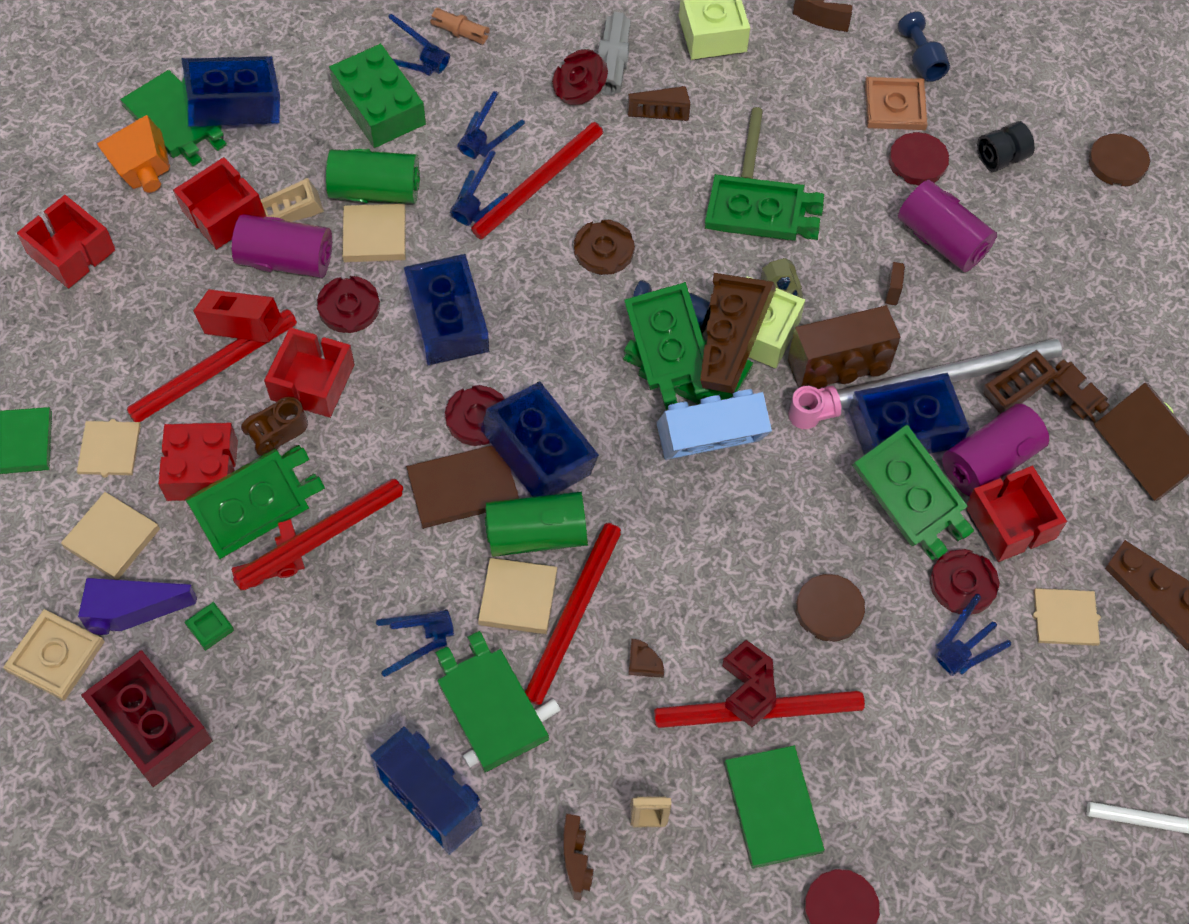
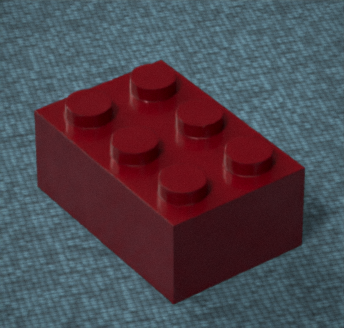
(147, 718)

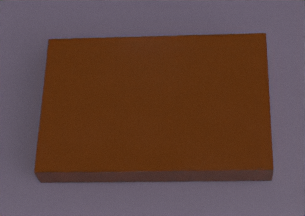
(1148, 440)
(460, 485)

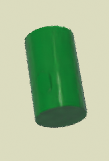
(372, 176)
(536, 524)

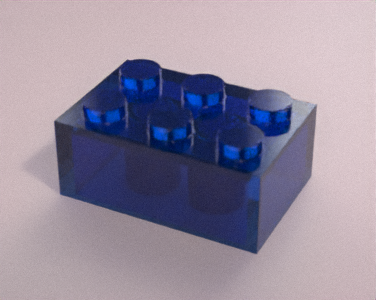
(230, 91)
(446, 309)
(923, 403)
(539, 441)
(428, 789)

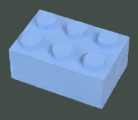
(713, 424)

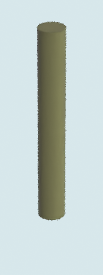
(752, 143)

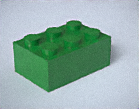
(377, 95)

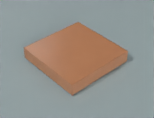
(896, 103)

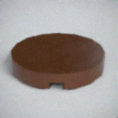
(1119, 159)
(606, 255)
(830, 607)

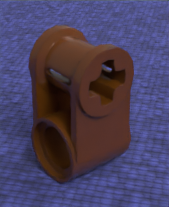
(274, 426)

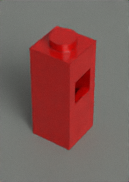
(238, 315)

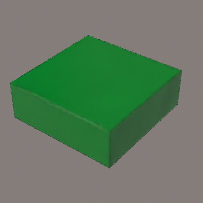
(209, 626)

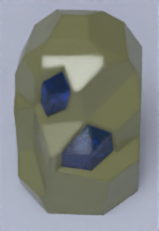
(783, 275)

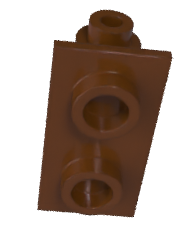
(1086, 400)

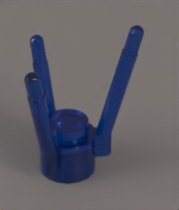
(432, 56)
(475, 139)
(466, 207)
(434, 625)
(955, 655)

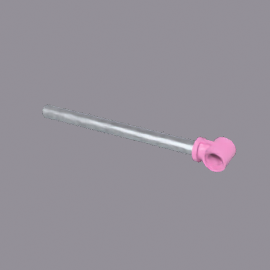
(828, 402)

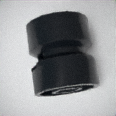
(1007, 145)

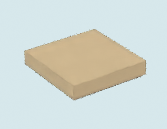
(374, 233)
(110, 536)
(518, 596)
(54, 655)

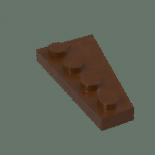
(734, 323)
(1155, 586)

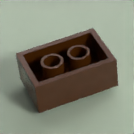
(844, 348)

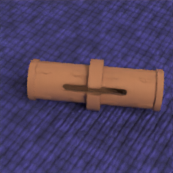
(460, 26)

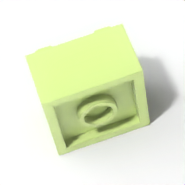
(714, 27)
(777, 328)

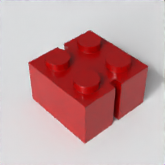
(216, 201)
(75, 242)
(306, 376)
(195, 457)
(1019, 517)

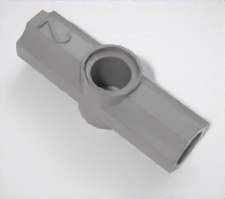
(615, 51)

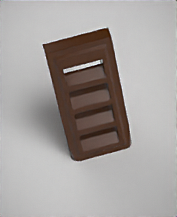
(660, 104)
(992, 388)

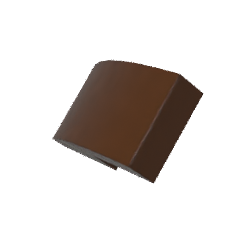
(824, 14)
(576, 865)

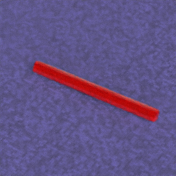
(536, 180)
(201, 372)
(317, 534)
(572, 614)
(785, 707)

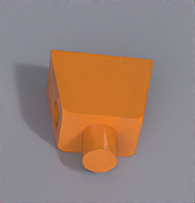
(138, 154)

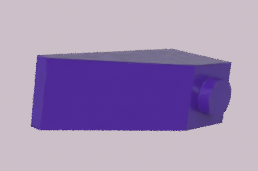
(125, 604)

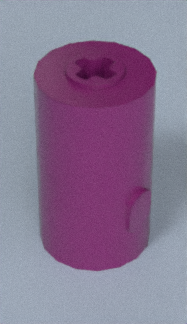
(947, 225)
(281, 246)
(996, 448)

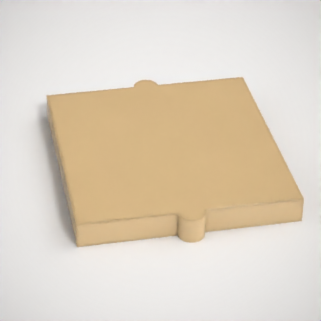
(108, 448)
(1066, 617)

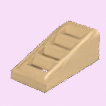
(302, 209)
(650, 811)

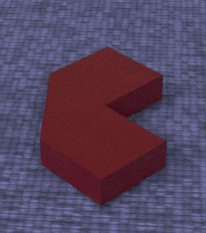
(758, 692)

